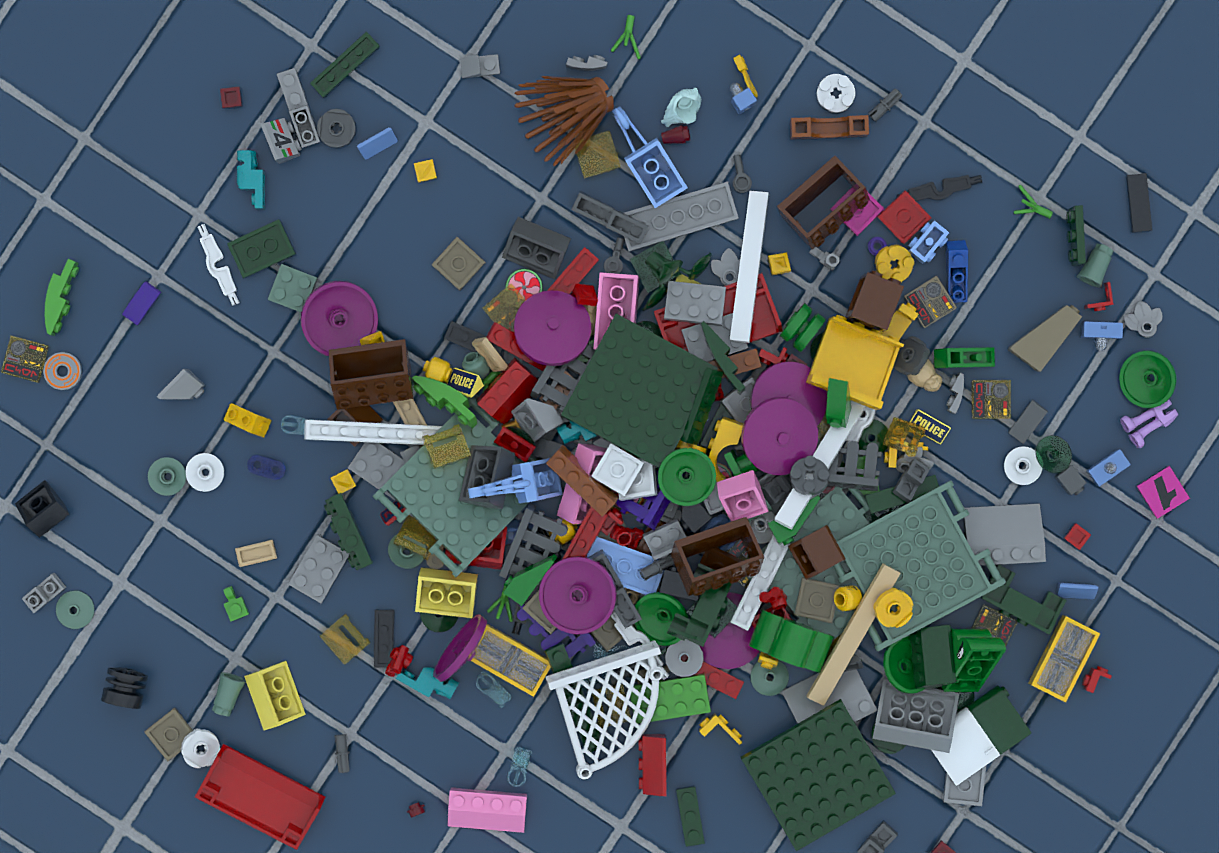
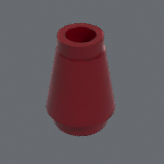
(677, 135)

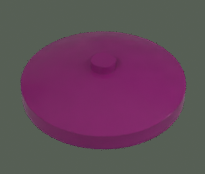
(338, 316)
(552, 328)
(789, 381)
(779, 435)
(577, 595)
(731, 646)
(461, 648)

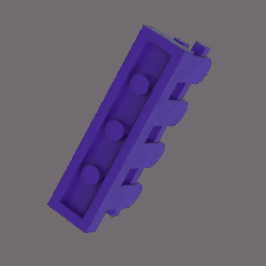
(648, 514)
(554, 638)

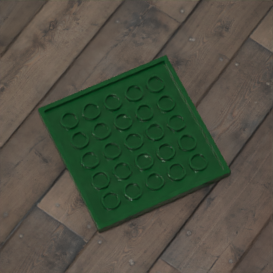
(637, 391)
(818, 775)

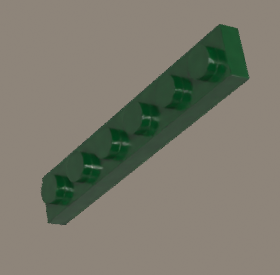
(558, 662)

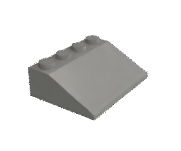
(1008, 531)
(848, 689)
(917, 718)

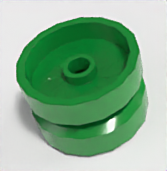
(802, 327)

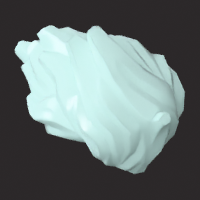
(682, 107)

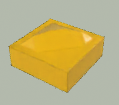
(425, 170)
(779, 263)
(343, 481)

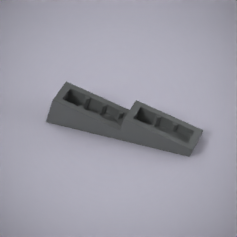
(610, 217)
(624, 606)

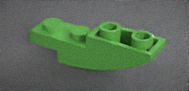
(55, 304)
(442, 395)

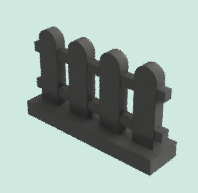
(559, 377)
(850, 470)
(535, 538)

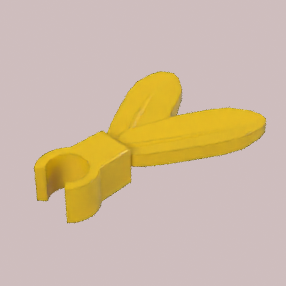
(741, 65)

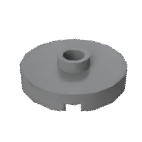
(680, 667)

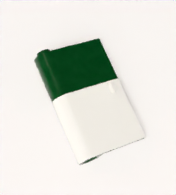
(982, 734)

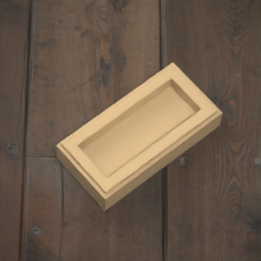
(490, 354)
(256, 553)

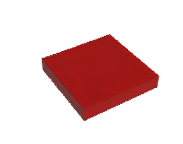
(904, 217)

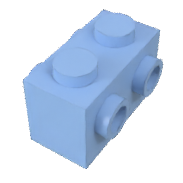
(932, 237)

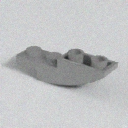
(298, 107)

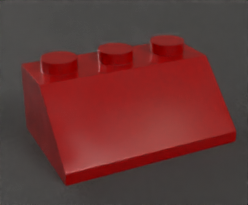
(507, 391)
(491, 556)
(653, 764)

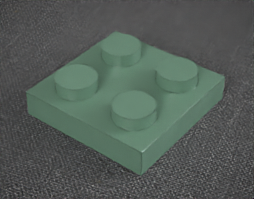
(292, 288)

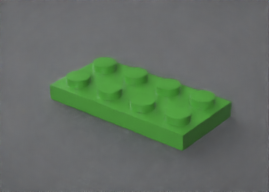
(676, 698)

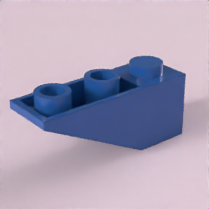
(957, 270)

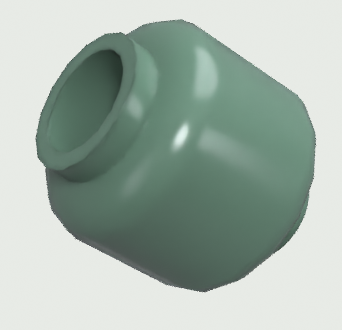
(476, 364)

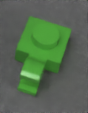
(236, 606)

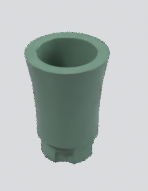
(1096, 266)
(227, 693)

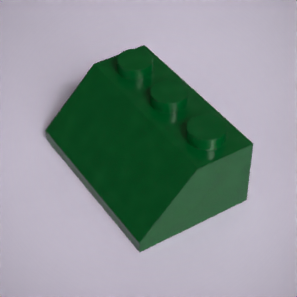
(933, 657)

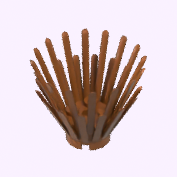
(586, 103)

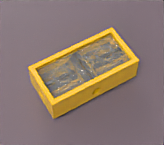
(1064, 658)
(511, 660)

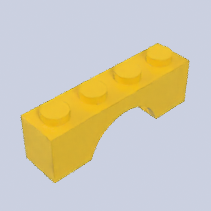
(727, 434)

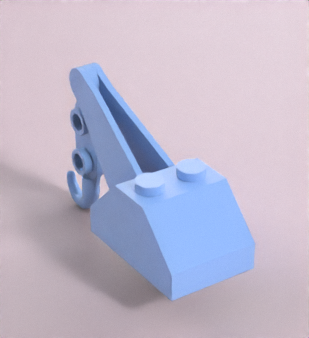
(651, 165)
(531, 483)

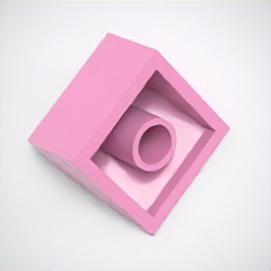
(742, 496)

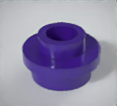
(881, 241)

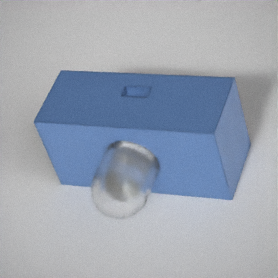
(742, 98)
(1102, 332)
(1108, 467)

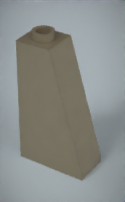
(1044, 340)

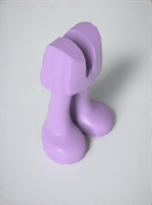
(1160, 420)

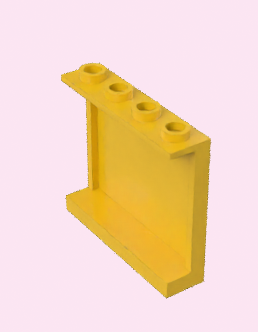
(855, 356)

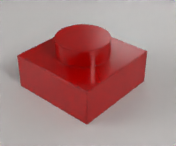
(1077, 536)

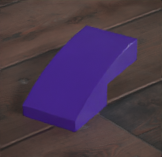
(141, 303)

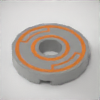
(51, 371)

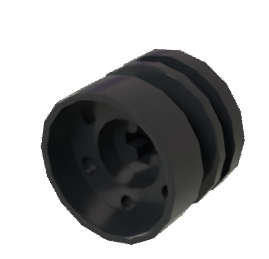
(124, 688)

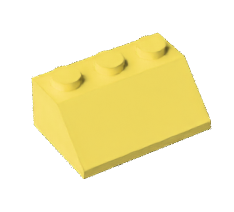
(444, 594)
(274, 695)

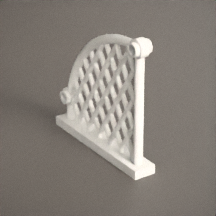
(592, 669)

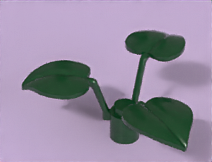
(667, 269)

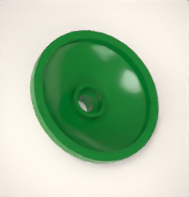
(1136, 379)
(686, 490)
(654, 621)
(896, 655)

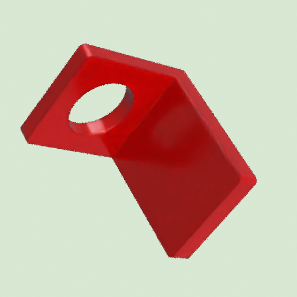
(1101, 306)

